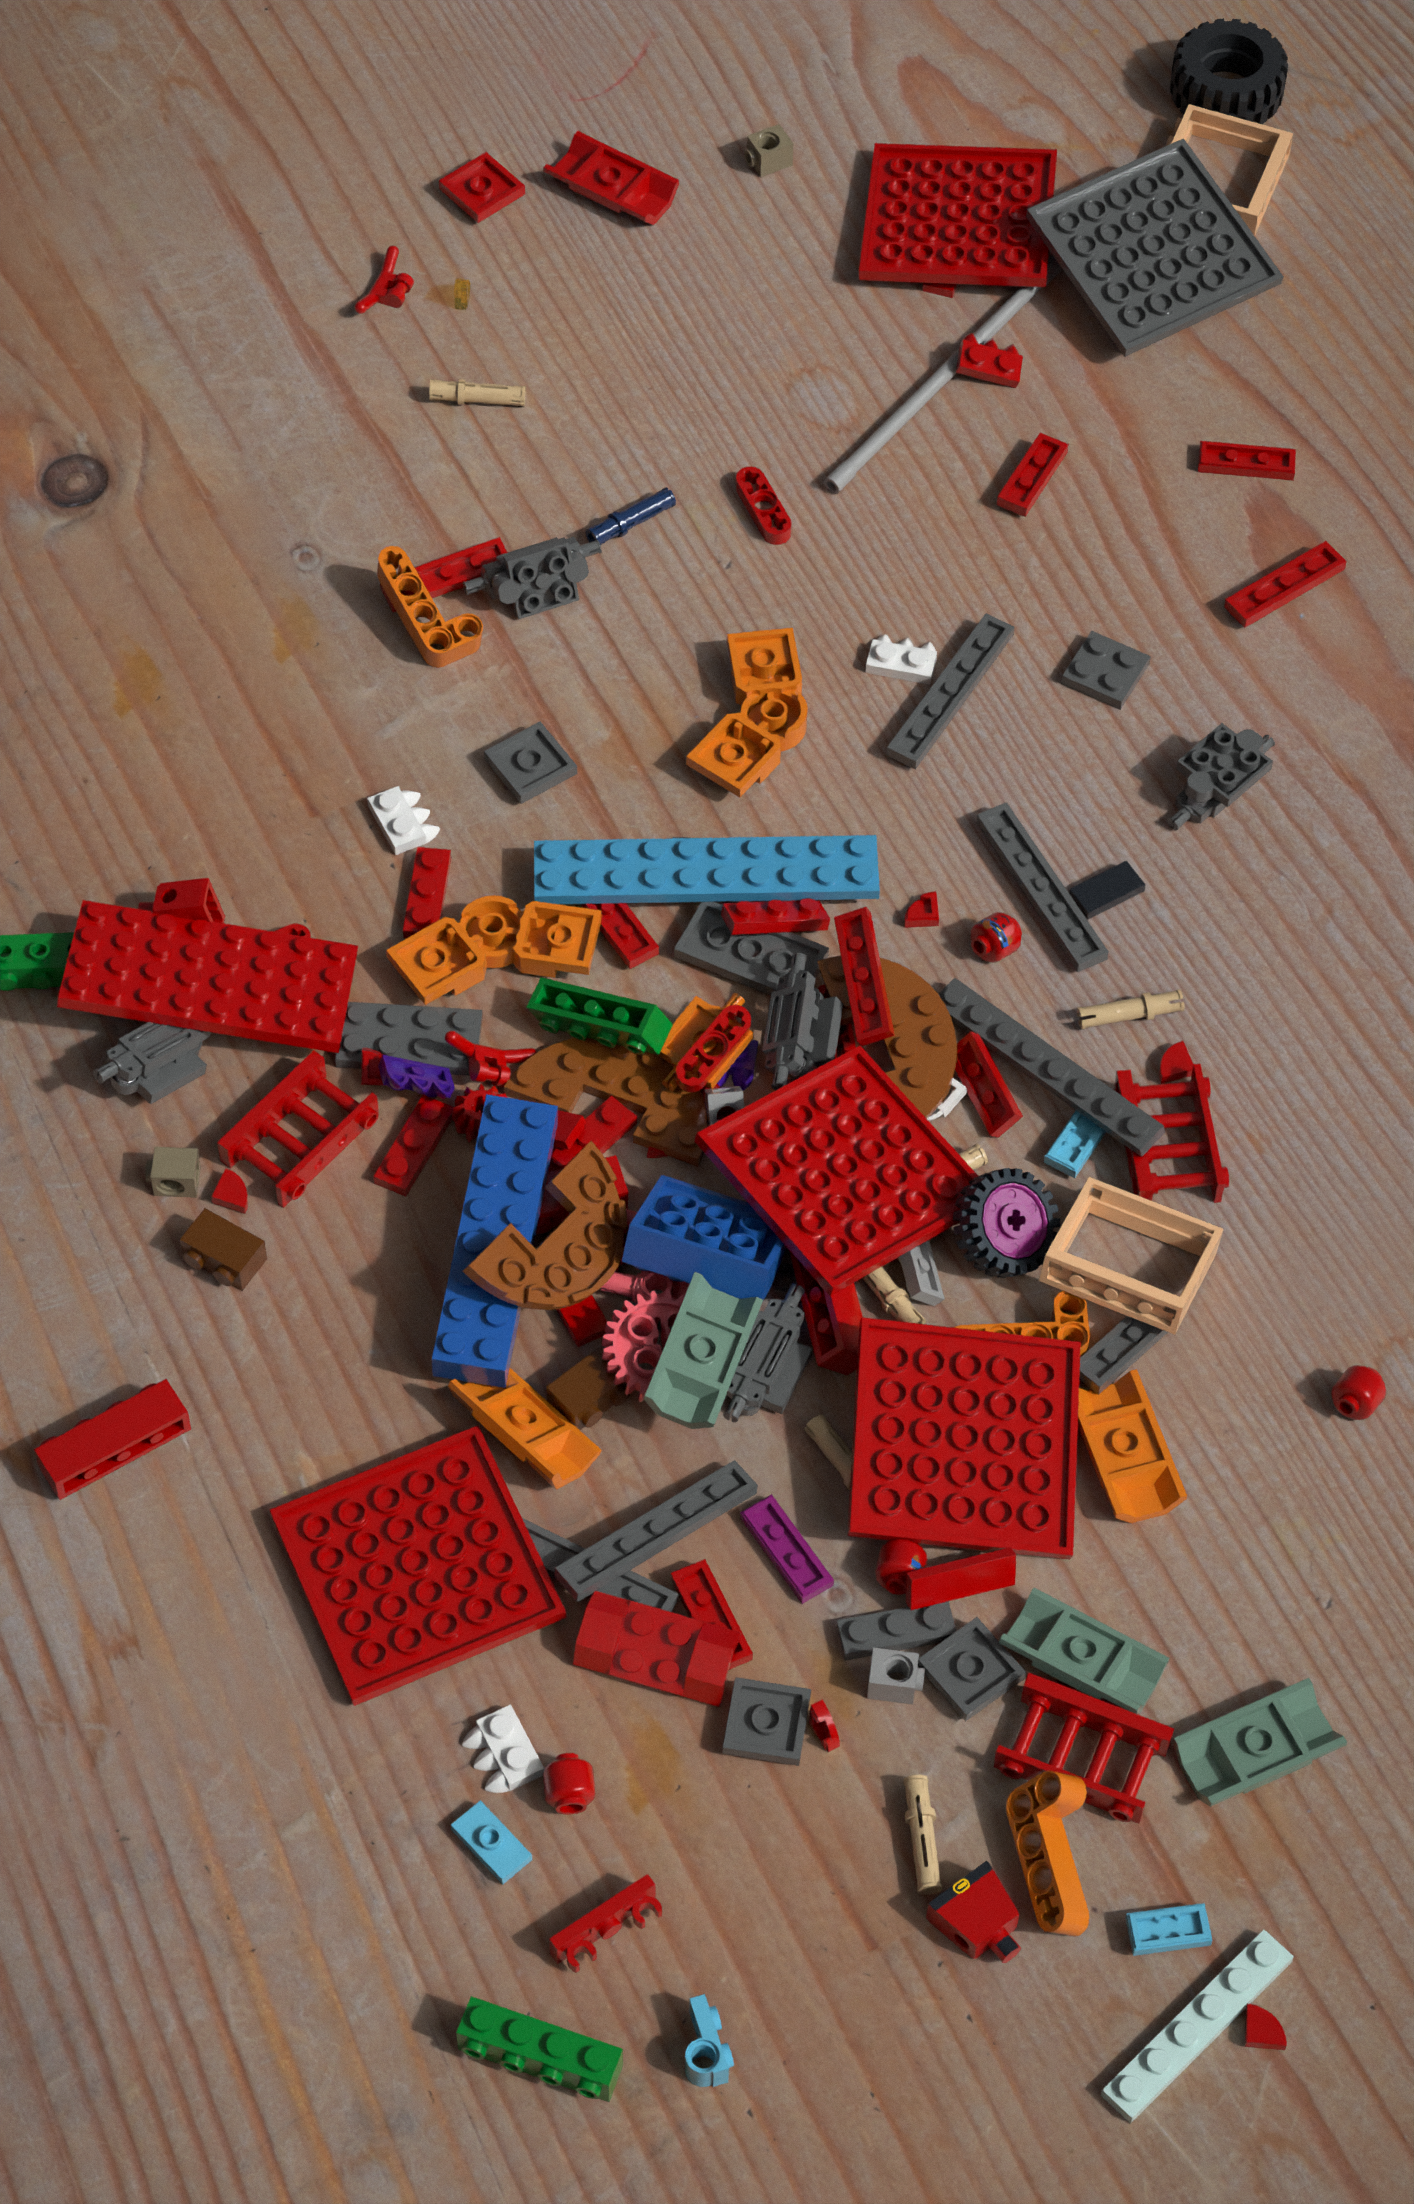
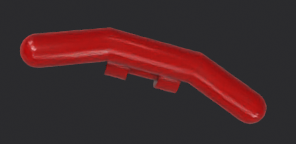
(397, 285)
(481, 1055)

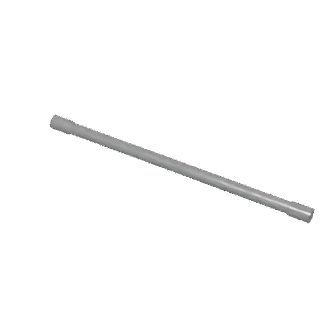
(847, 470)

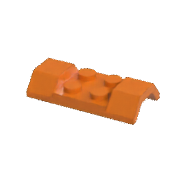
(529, 1428)
(1129, 1450)

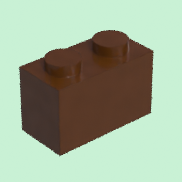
(223, 1249)
(586, 1391)

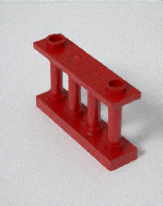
(287, 1099)
(1147, 1183)
(1107, 1719)

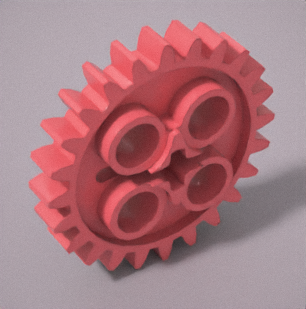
(628, 1350)

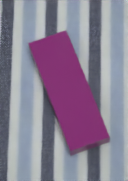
(787, 1549)

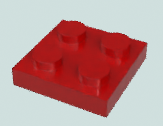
(482, 187)

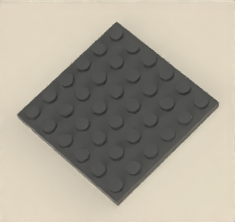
(1154, 247)

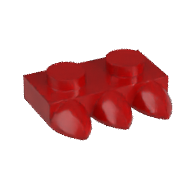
(989, 362)

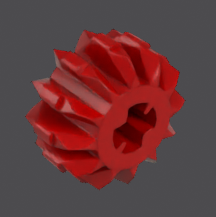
(469, 1110)

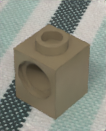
(769, 150)
(174, 1172)

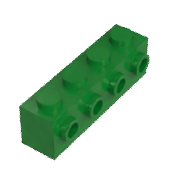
(33, 960)
(599, 1016)
(539, 2049)

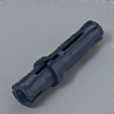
(620, 522)

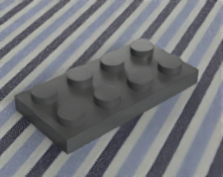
(744, 958)
(408, 1034)

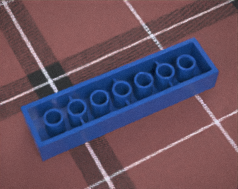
(503, 1188)

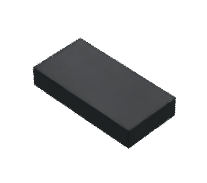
(1107, 889)

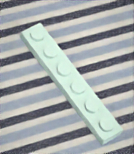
(1197, 2026)

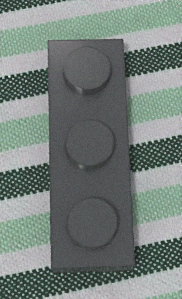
(1117, 1352)
(895, 1630)

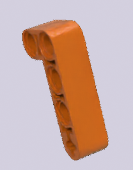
(422, 605)
(1062, 1326)
(1044, 1851)

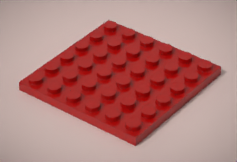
(956, 215)
(841, 1168)
(965, 1438)
(417, 1565)

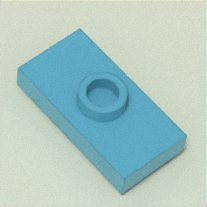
(1074, 1145)
(491, 1842)
(1168, 1929)

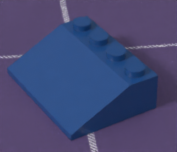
(707, 1233)

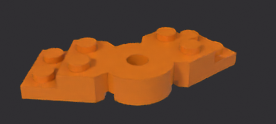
(772, 713)
(535, 940)

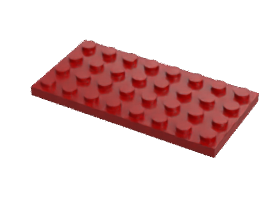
(208, 976)

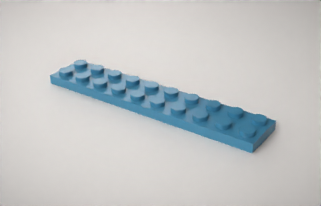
(706, 869)

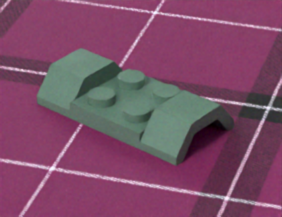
(701, 1355)
(1085, 1652)
(1256, 1744)

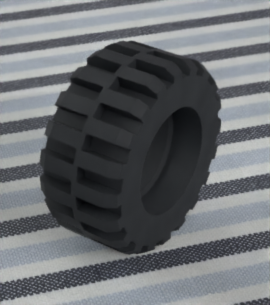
(1234, 49)

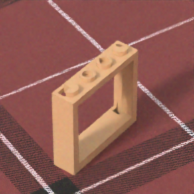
(1243, 135)
(1115, 1289)

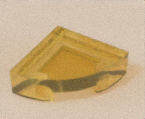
(461, 293)

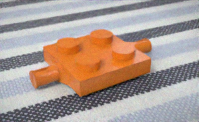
(687, 1031)

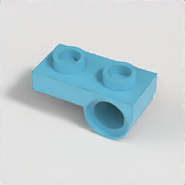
(706, 2023)

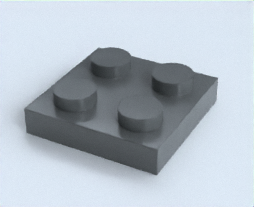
(1105, 670)
(530, 762)
(971, 1668)
(767, 1721)

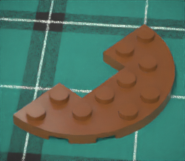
(923, 1030)
(577, 1066)
(574, 1256)

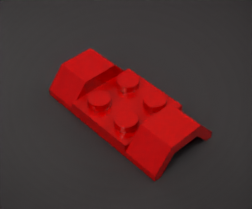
(615, 179)
(655, 1648)

